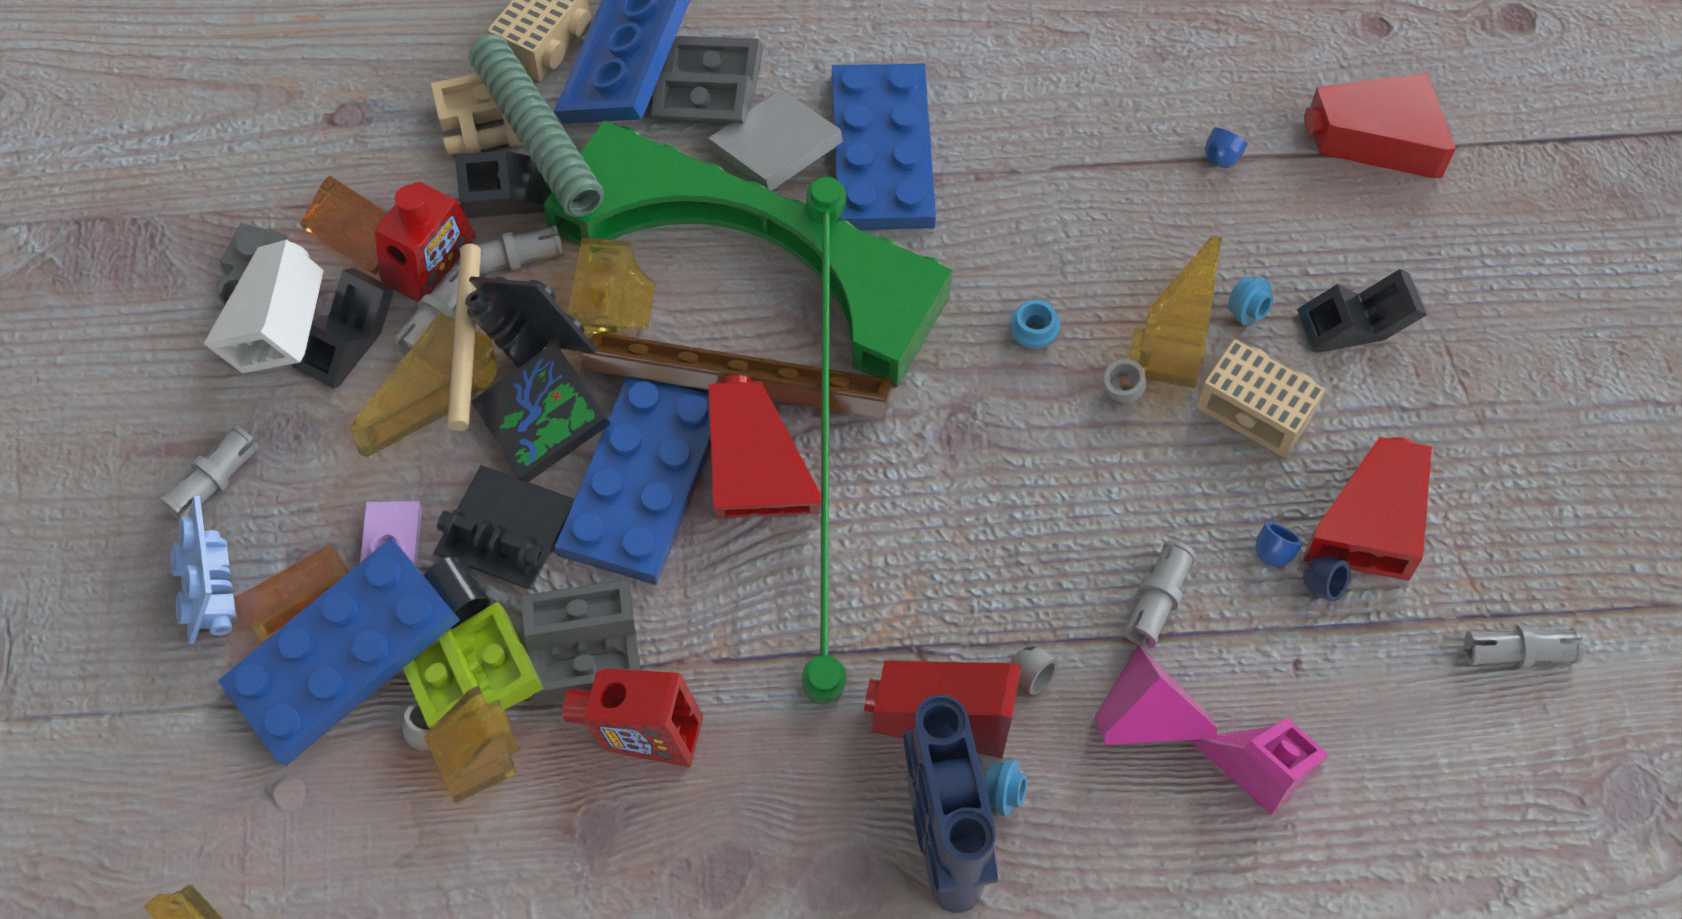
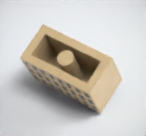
(542, 31)
(1260, 397)

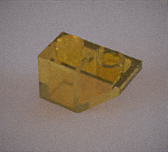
(473, 745)

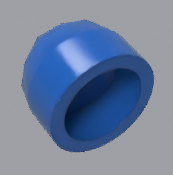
(1224, 148)
(1277, 545)

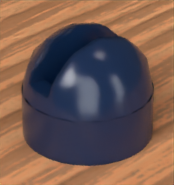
(1327, 578)

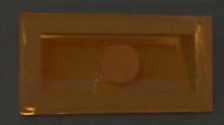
(345, 222)
(290, 591)

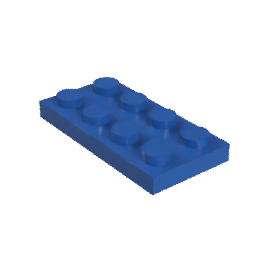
(620, 60)
(884, 145)
(639, 480)
(338, 651)

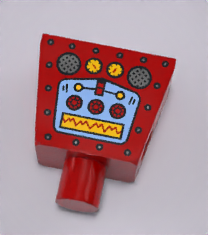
(420, 240)
(638, 714)

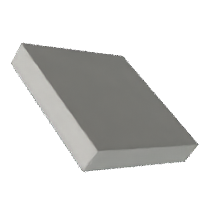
(775, 140)

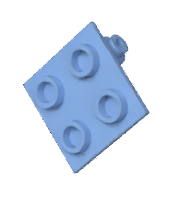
(204, 574)

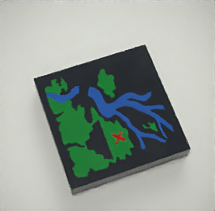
(540, 412)

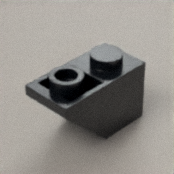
(499, 184)

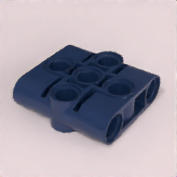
(950, 803)

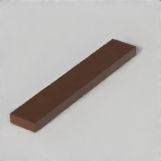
(701, 367)

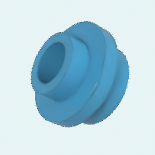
(1251, 299)
(1037, 313)
(1006, 786)

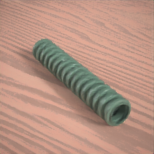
(536, 126)

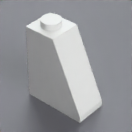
(269, 310)

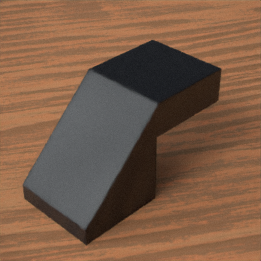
(1352, 319)
(350, 329)

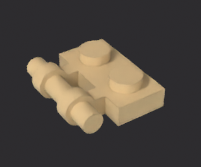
(462, 105)

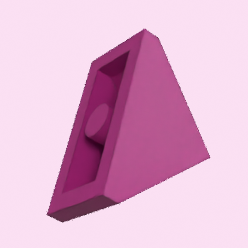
(1150, 707)
(1266, 760)

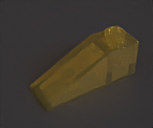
(1178, 322)
(419, 388)

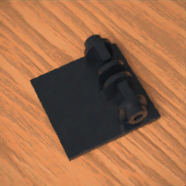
(523, 318)
(504, 526)

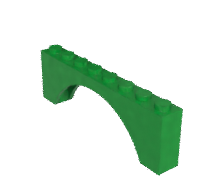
(880, 288)

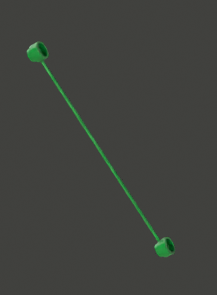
(824, 675)

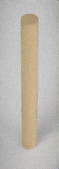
(463, 342)

